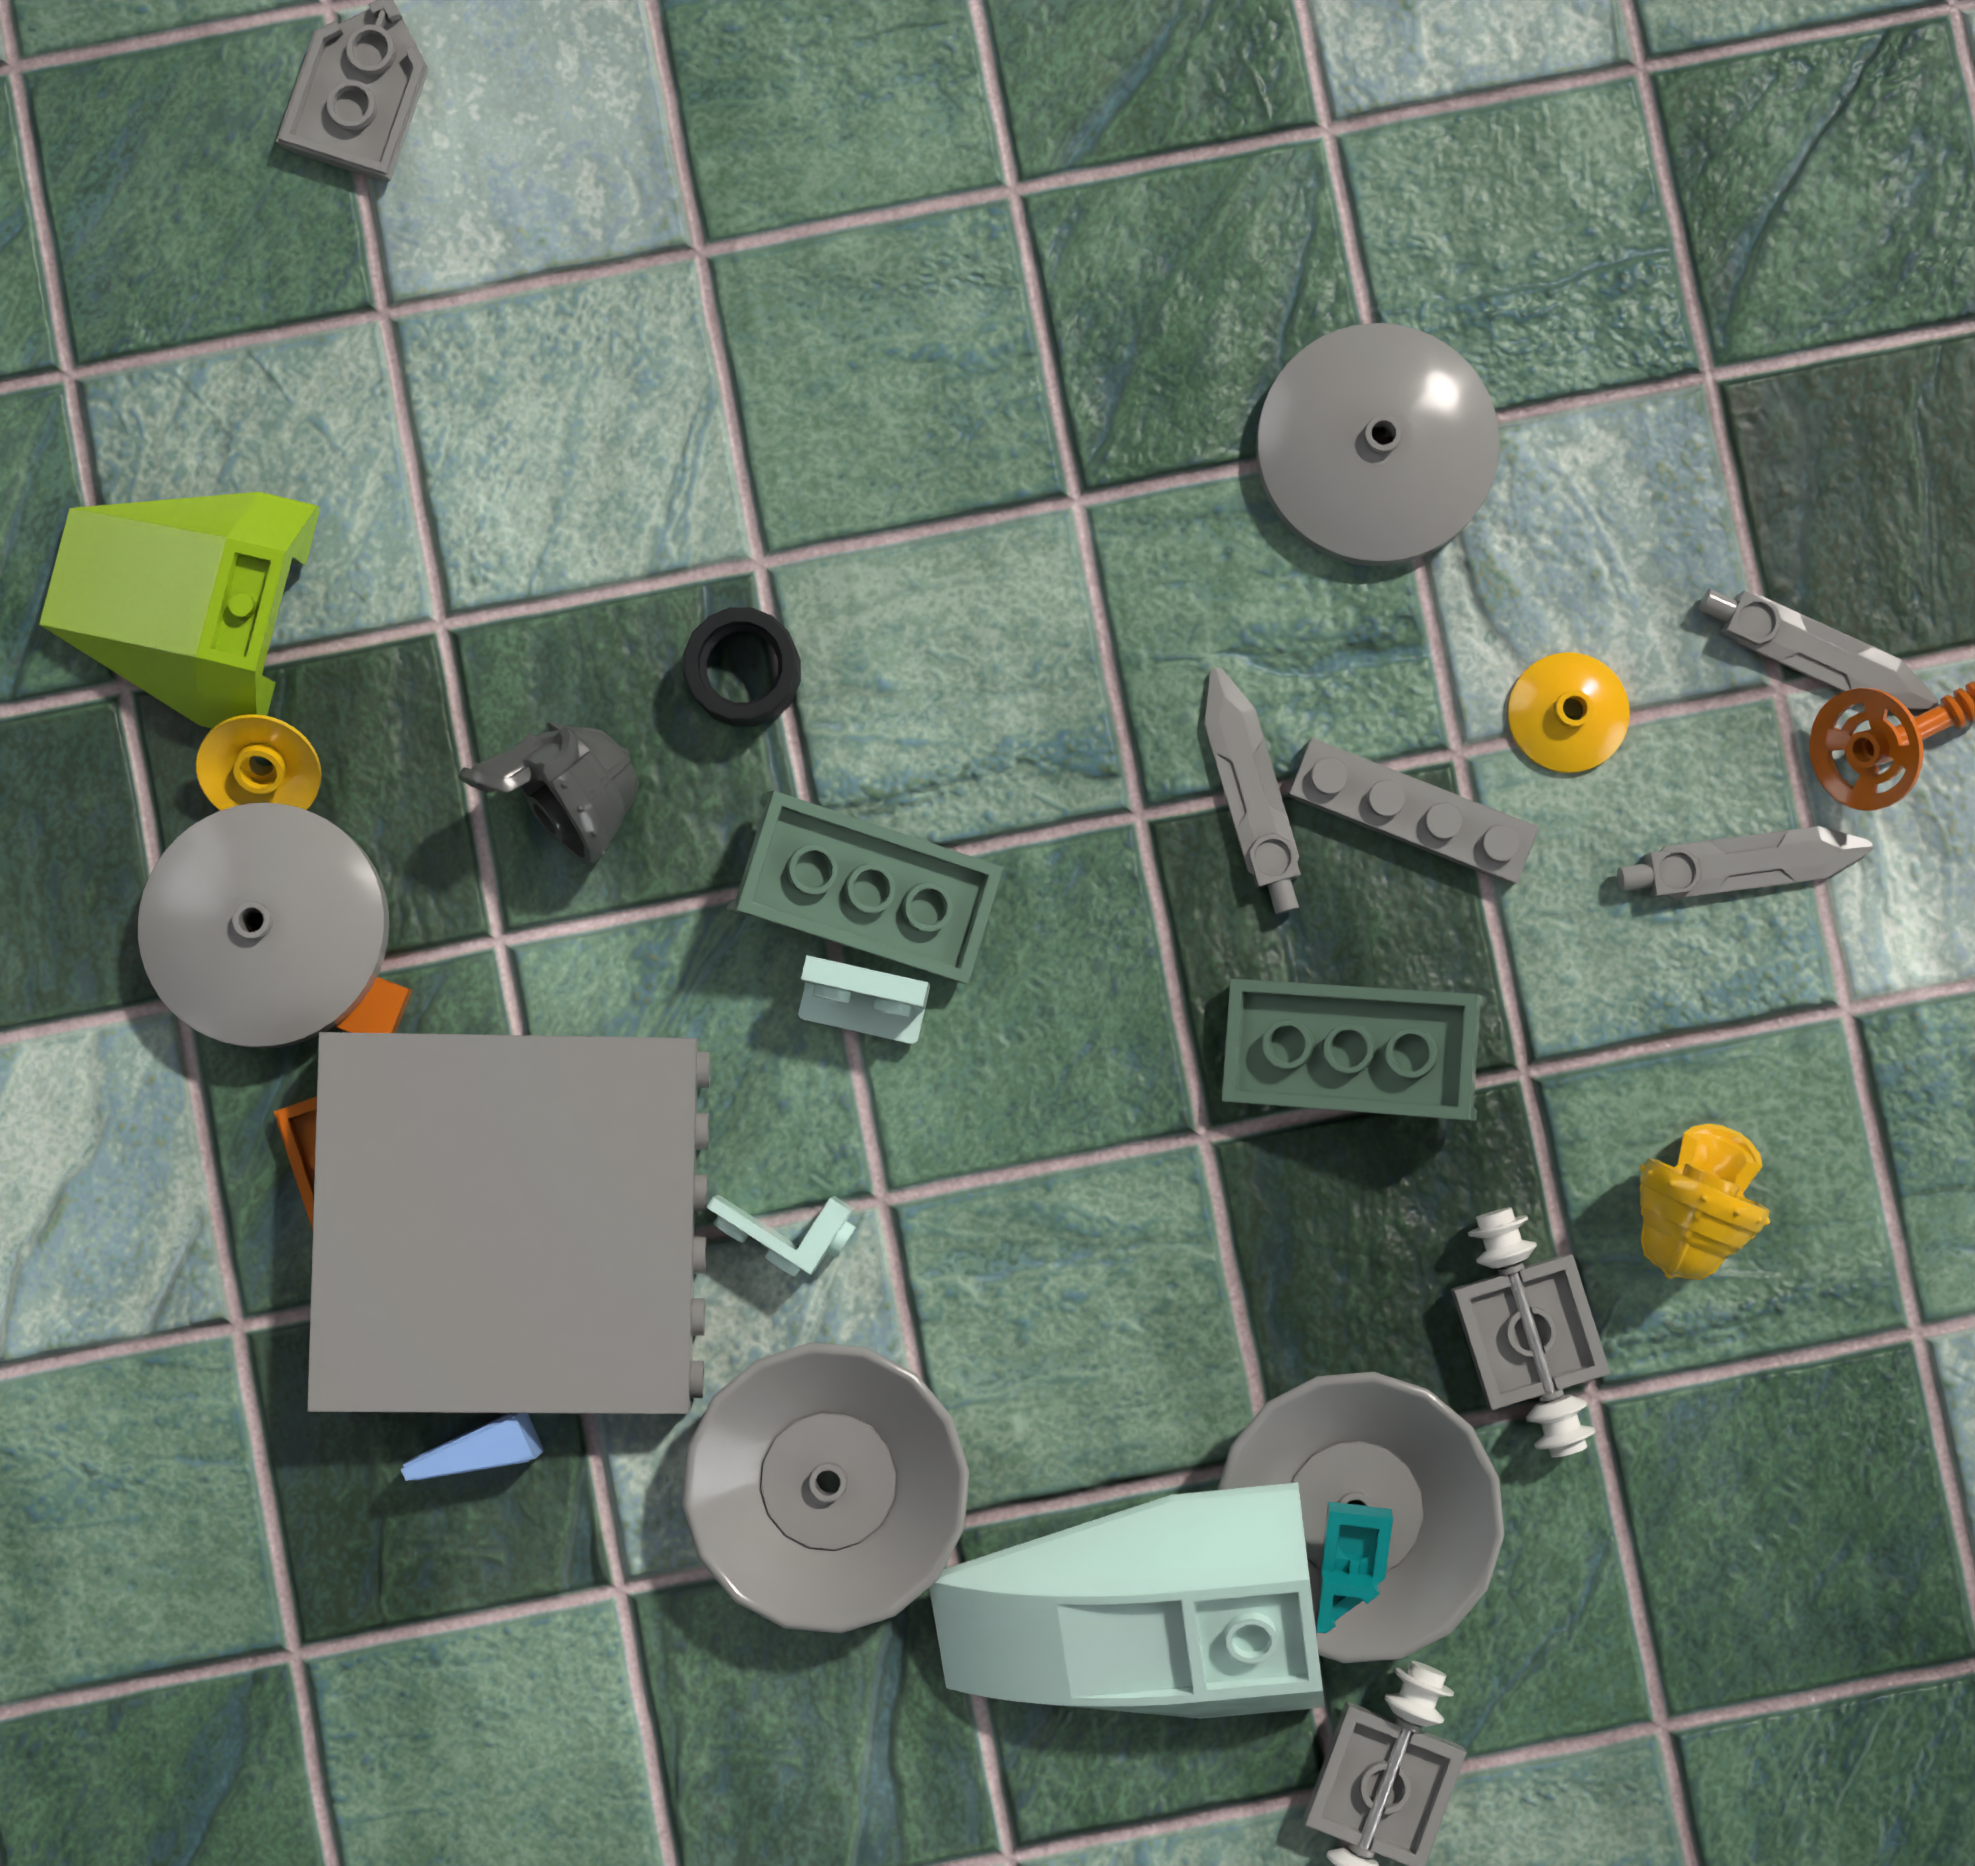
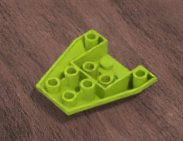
(181, 594)

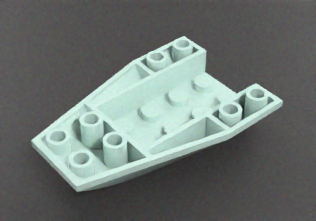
(1143, 1611)

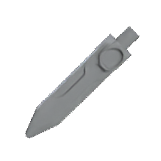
(1814, 648)
(1251, 790)
(1744, 862)

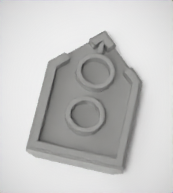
(356, 93)

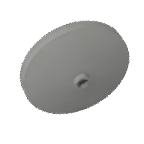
(1366, 497)
(317, 938)

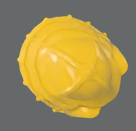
(1698, 1208)

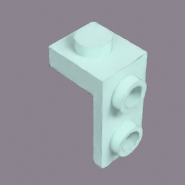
(827, 1234)

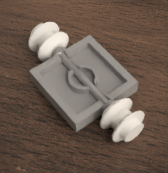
(1531, 1332)
(1386, 1777)

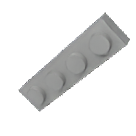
(1413, 811)

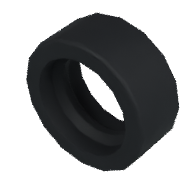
(741, 621)

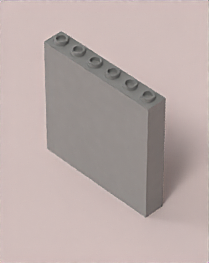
(507, 1224)

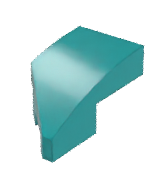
(1351, 1560)

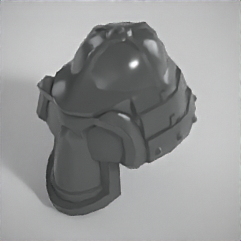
(572, 781)

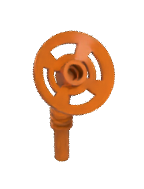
(1880, 743)

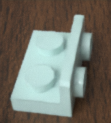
(863, 1000)

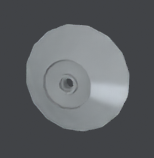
(1396, 1452)
(814, 1553)

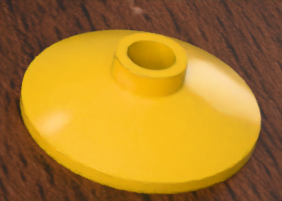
(1544, 729)
(233, 776)

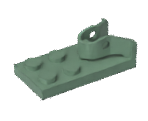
(867, 887)
(1352, 1048)

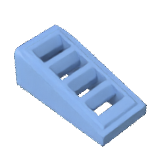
(495, 1444)

